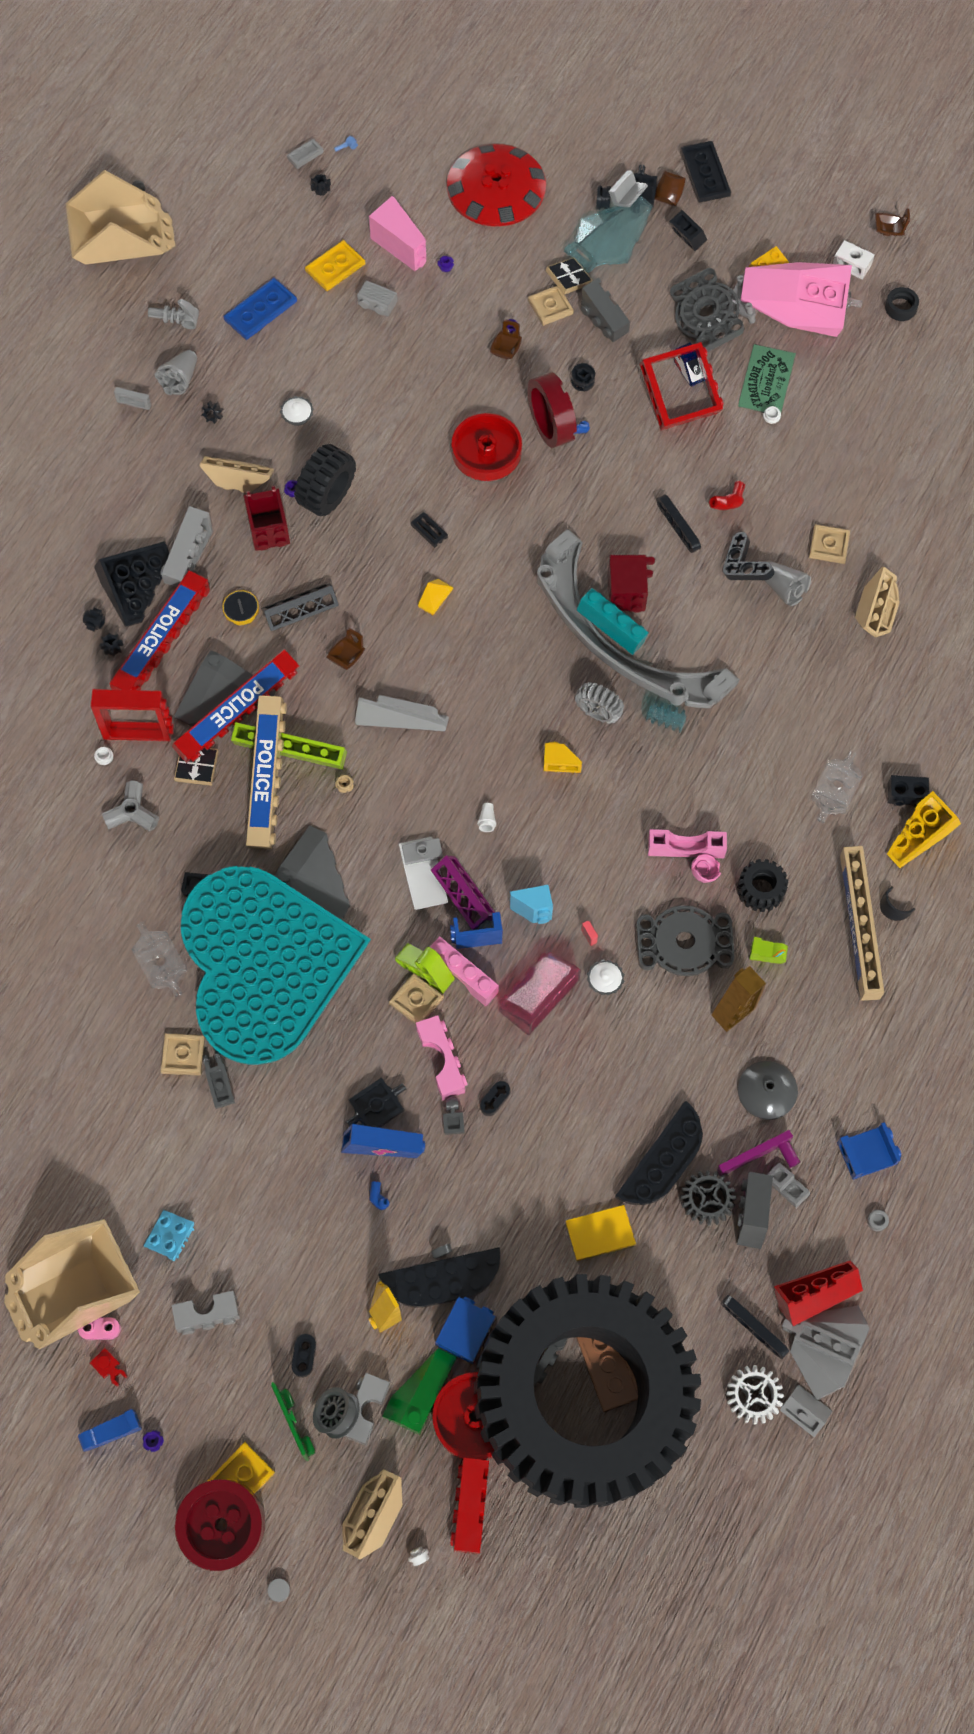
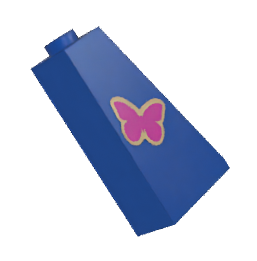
(382, 1142)

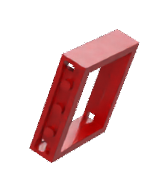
(655, 394)
(132, 700)

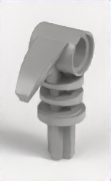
(187, 317)

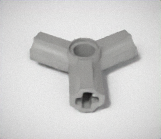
(132, 799)

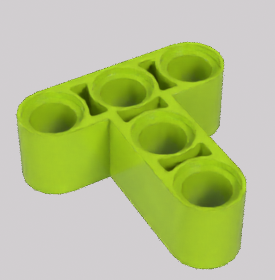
(427, 965)

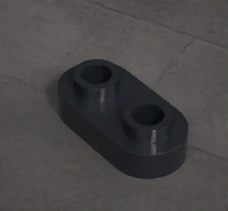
(303, 1355)

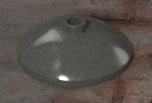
(766, 1102)

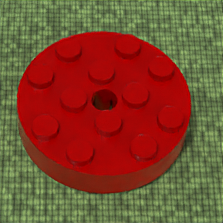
(502, 446)
(452, 1420)

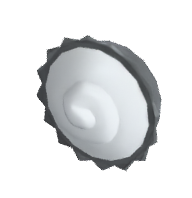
(296, 410)
(605, 977)

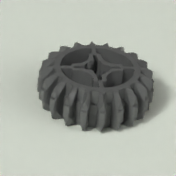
(713, 1203)

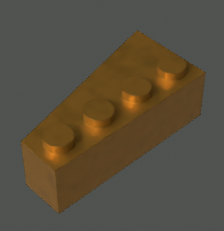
(739, 998)

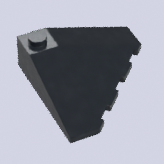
(131, 580)

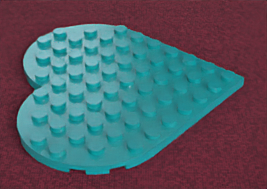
(266, 962)

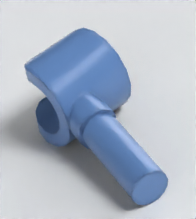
(350, 141)

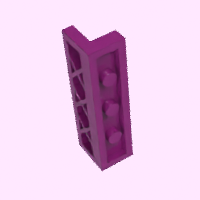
(467, 886)

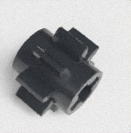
(320, 184)
(216, 414)
(94, 619)
(107, 645)

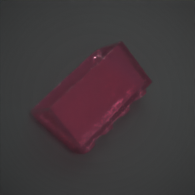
(539, 991)

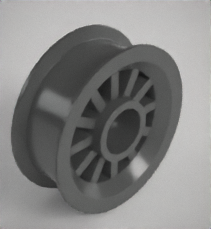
(336, 1412)

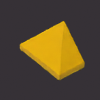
(434, 596)

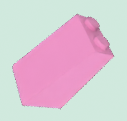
(398, 234)

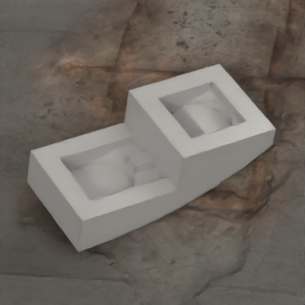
(788, 1186)

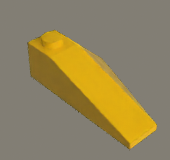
(926, 827)
(384, 1308)

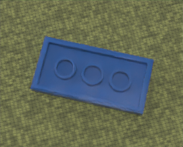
(260, 308)

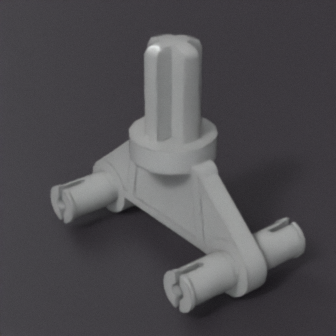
(745, 309)

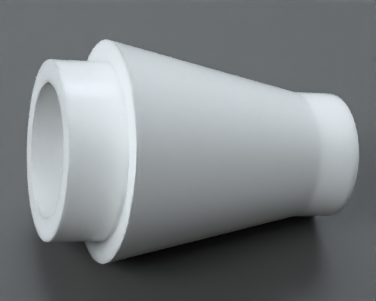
(487, 818)

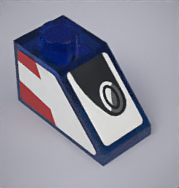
(689, 367)

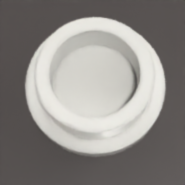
(772, 415)
(103, 755)
(418, 1556)

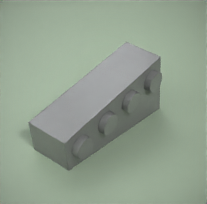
(188, 546)

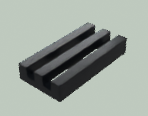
(438, 539)

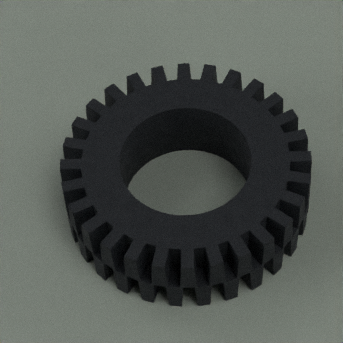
(662, 1376)

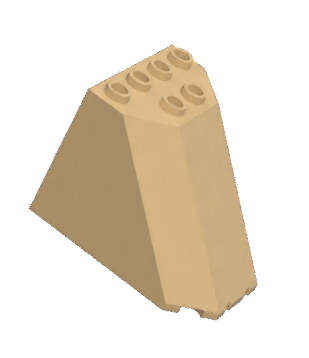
(116, 222)
(67, 1283)

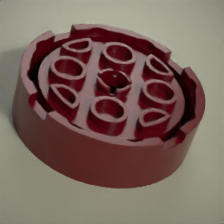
(551, 410)
(197, 1529)

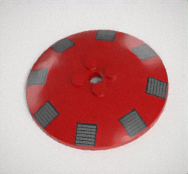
(496, 202)

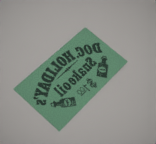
(766, 378)

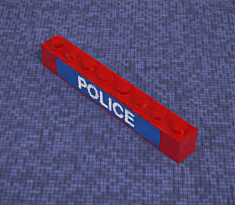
(161, 633)
(236, 705)

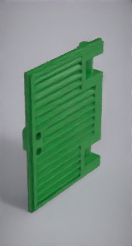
(285, 1405)

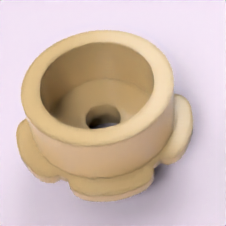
(344, 779)

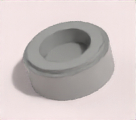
(878, 1220)
(278, 1590)

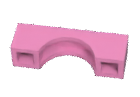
(671, 845)
(475, 980)
(432, 1034)

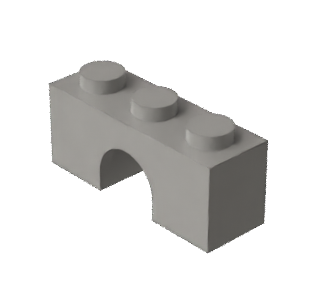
(224, 1311)
(370, 1390)

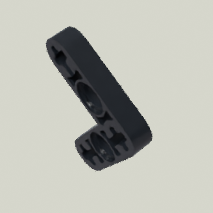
(740, 565)

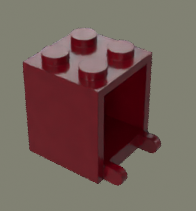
(266, 519)
(629, 581)

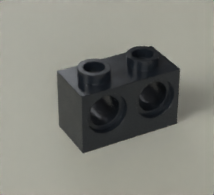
(688, 230)
(907, 785)

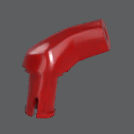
(730, 501)

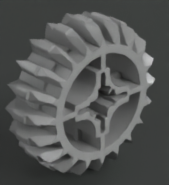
(599, 702)

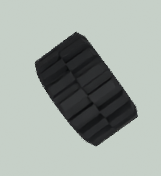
(768, 872)

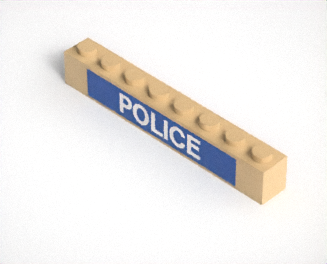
(265, 772)
(861, 923)

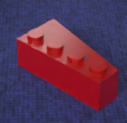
(817, 1291)
(471, 1506)

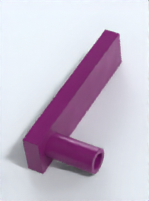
(781, 1141)

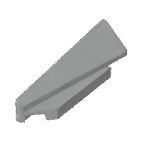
(399, 714)

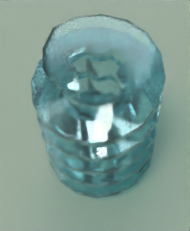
(666, 715)

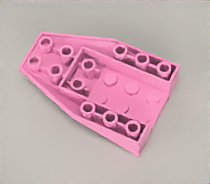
(800, 294)

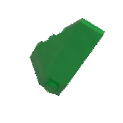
(416, 1397)

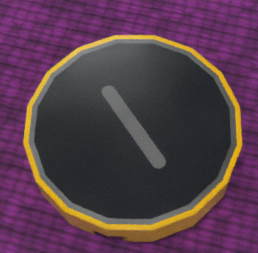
(240, 607)

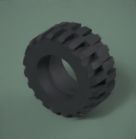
(325, 480)

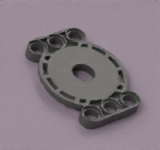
(707, 293)
(666, 948)

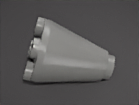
(177, 373)

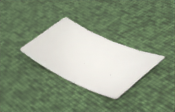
(422, 883)

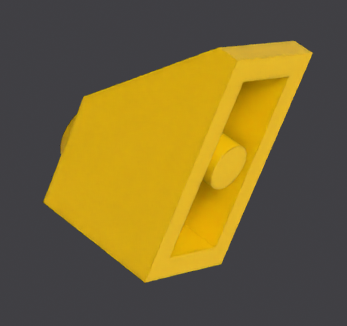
(560, 759)

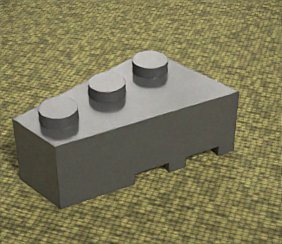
(603, 312)
(755, 1209)

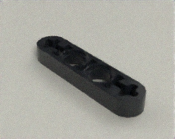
(678, 523)
(754, 1327)

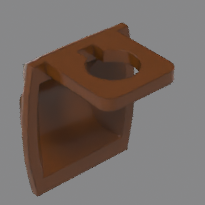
(670, 188)
(891, 224)
(506, 343)
(347, 651)

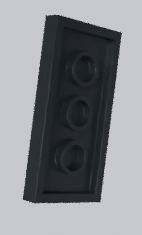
(705, 171)

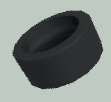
(900, 314)

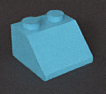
(533, 904)

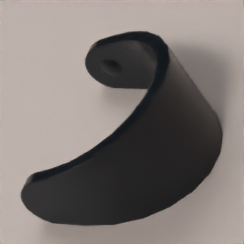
(890, 911)

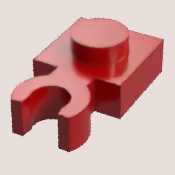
(106, 1365)

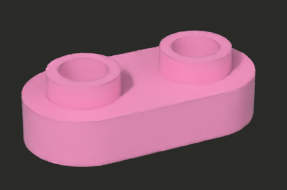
(98, 1329)

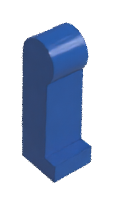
(110, 1431)

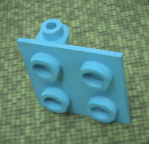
(169, 1235)

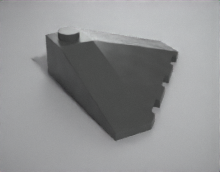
(211, 685)
(313, 872)

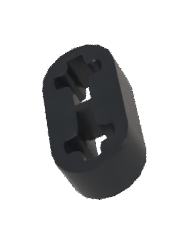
(491, 1095)

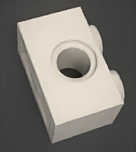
(857, 257)

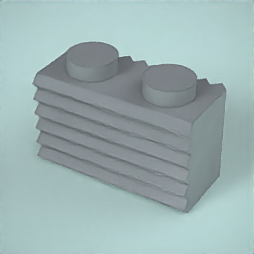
(377, 298)

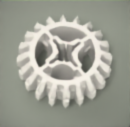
(765, 1380)

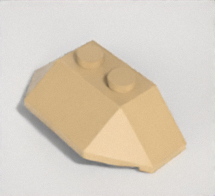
(235, 474)
(879, 603)
(372, 1514)

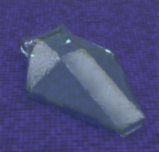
(609, 235)

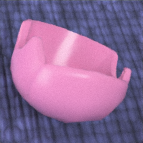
(705, 868)

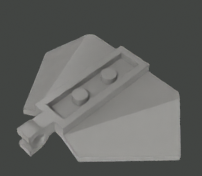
(828, 1347)

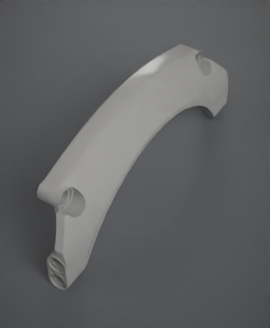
(559, 582)

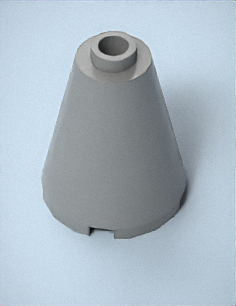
(789, 583)

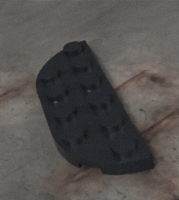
(665, 1159)
(443, 1279)

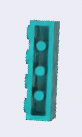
(612, 621)

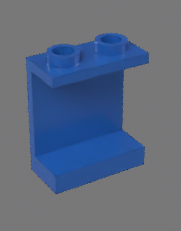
(479, 937)
(869, 1151)
(465, 1329)

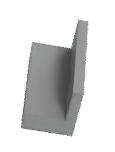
(626, 190)
(806, 1410)

